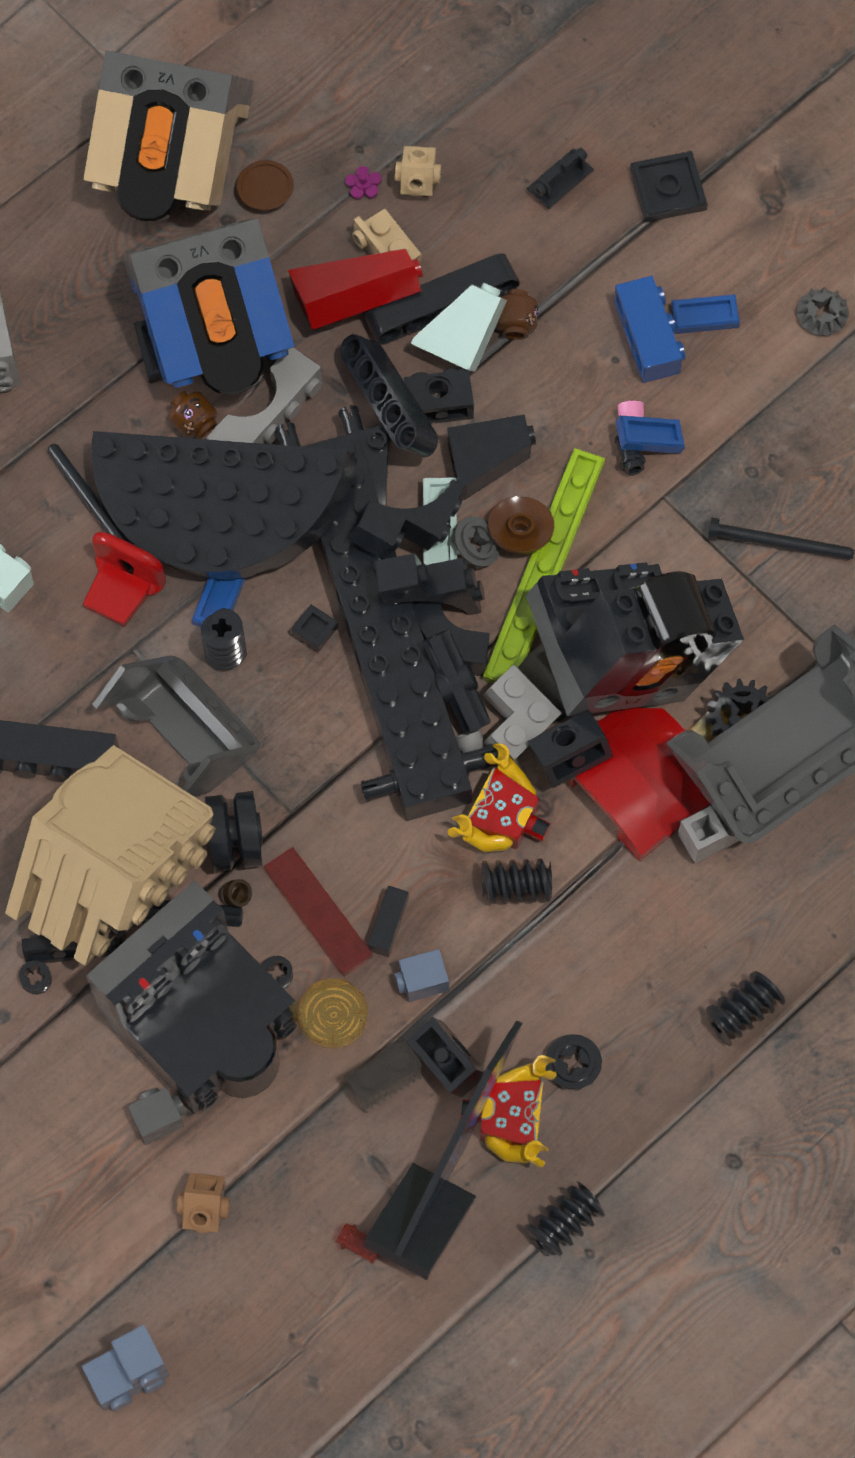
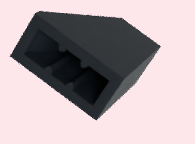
(488, 450)

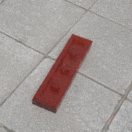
(318, 911)

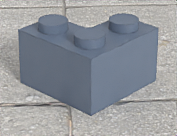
(126, 1370)

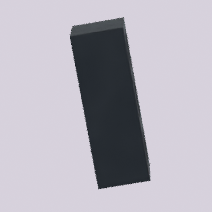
(388, 921)

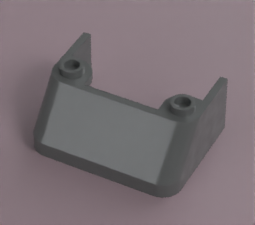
(186, 715)

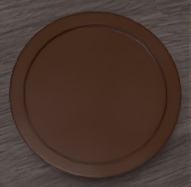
(265, 185)

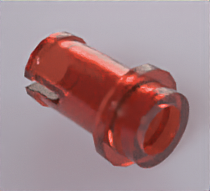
(353, 1240)

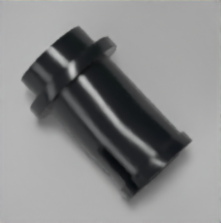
(631, 461)

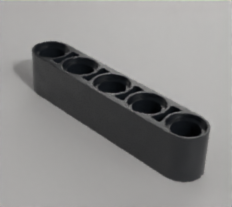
(417, 310)
(389, 395)

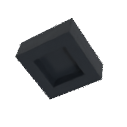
(314, 628)

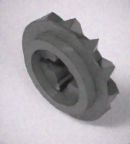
(826, 323)
(475, 528)

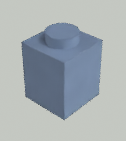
(422, 976)

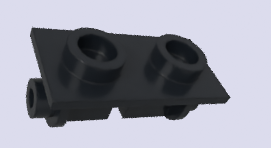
(561, 177)

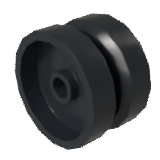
(235, 831)

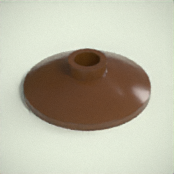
(521, 514)

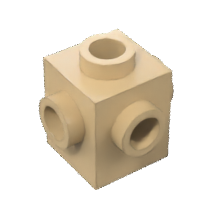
(418, 171)

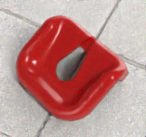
(114, 590)

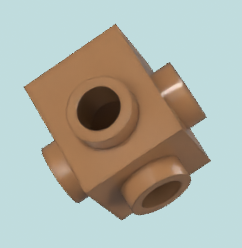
(203, 1203)

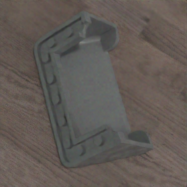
(783, 749)

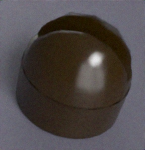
(240, 896)

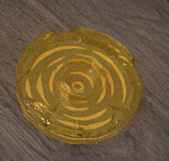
(333, 1013)

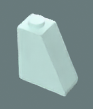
(464, 327)

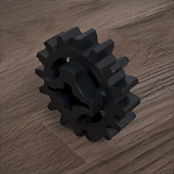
(734, 703)

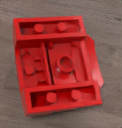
(643, 783)

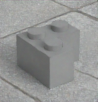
(524, 709)

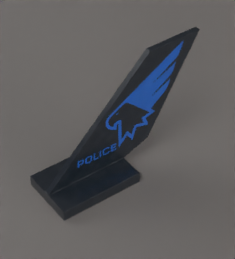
(426, 1205)

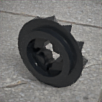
(588, 1056)

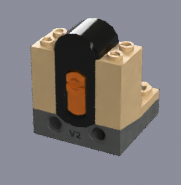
(163, 134)

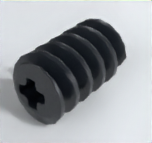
(223, 639)
(516, 880)
(742, 1005)
(564, 1219)

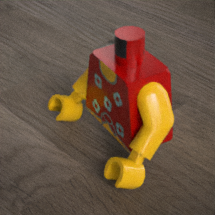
(503, 809)
(513, 1113)

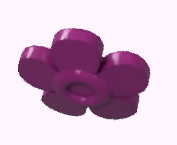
(363, 182)

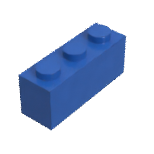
(649, 328)

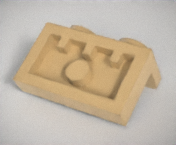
(382, 235)

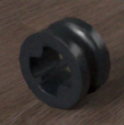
(272, 962)
(42, 986)

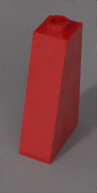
(354, 285)

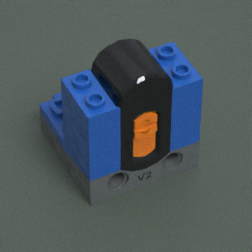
(211, 306)

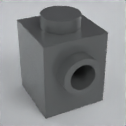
(157, 1114)

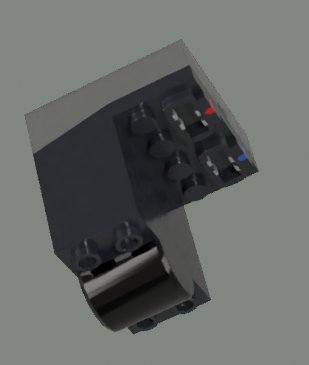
(631, 634)
(195, 1003)

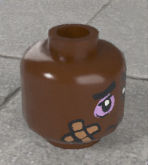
(518, 315)
(193, 415)

